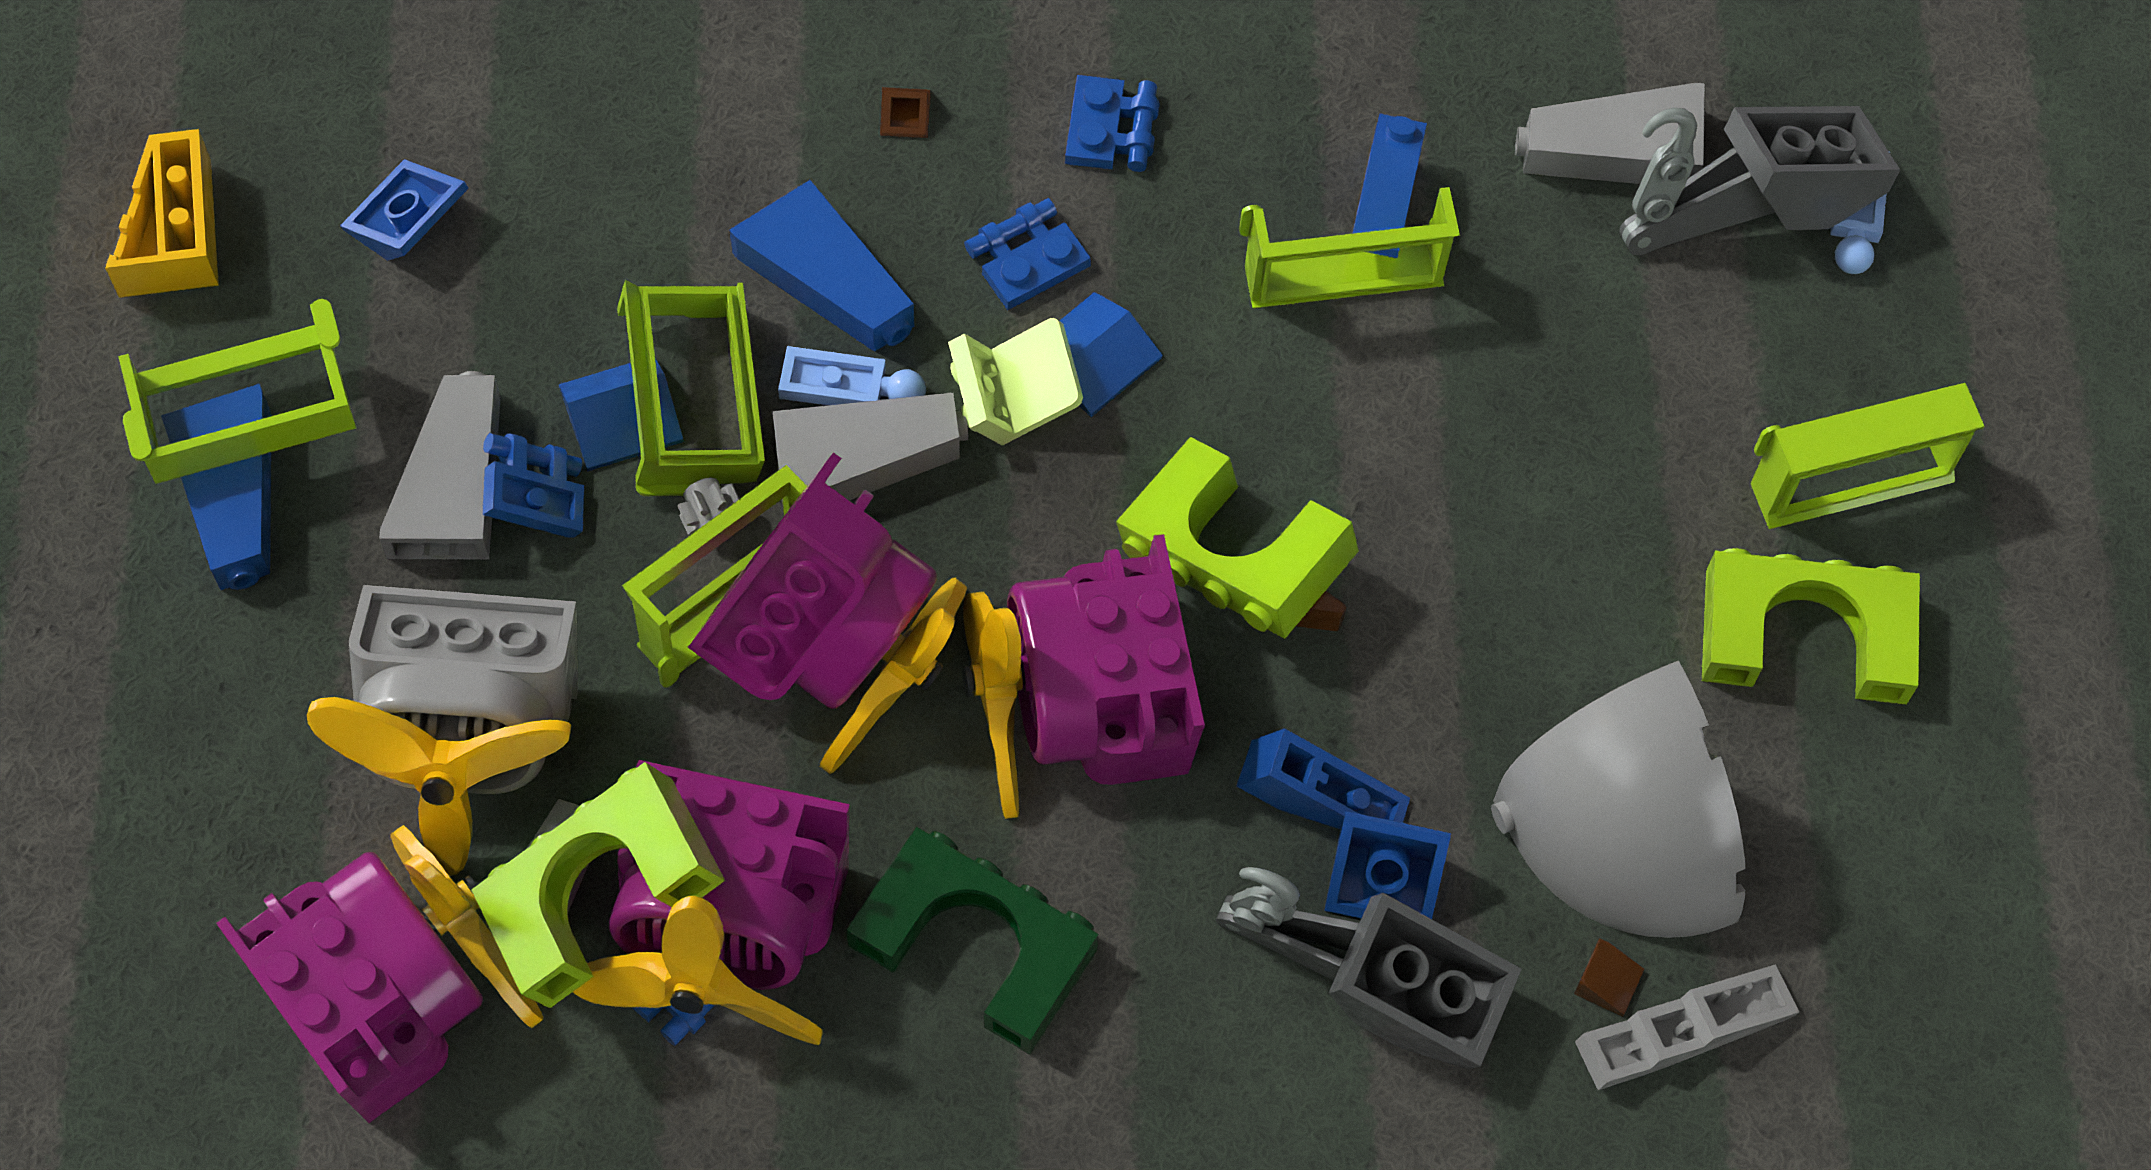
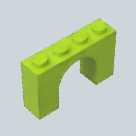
(1265, 587)
(1874, 602)
(530, 894)

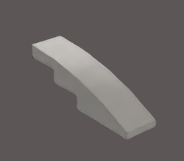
(1686, 1026)

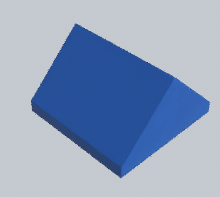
(606, 416)
(1387, 859)

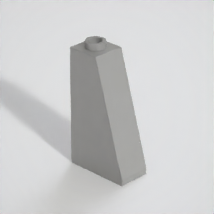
(1605, 134)
(875, 439)
(442, 487)

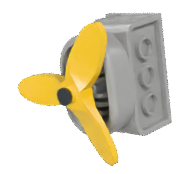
(454, 699)

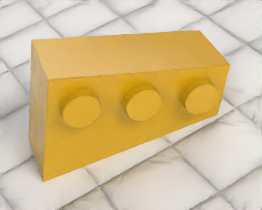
(170, 222)

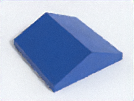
(403, 209)
(1106, 350)

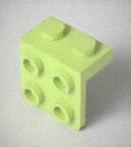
(1016, 382)

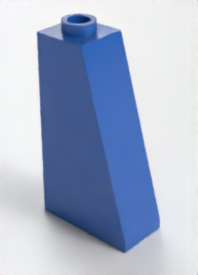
(824, 265)
(230, 500)

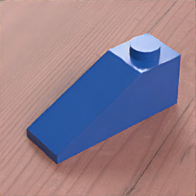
(1389, 176)
(1314, 783)

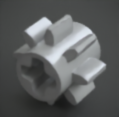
(704, 502)

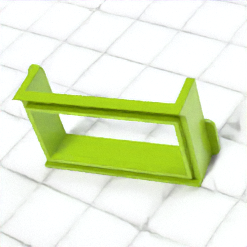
(1341, 263)
(1933, 419)
(245, 439)
(674, 471)
(667, 637)

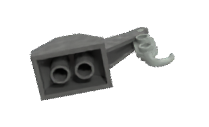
(1787, 161)
(1399, 973)

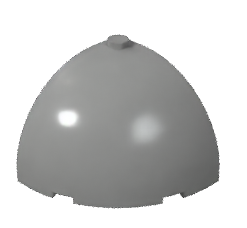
(1630, 812)

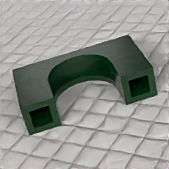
(934, 877)

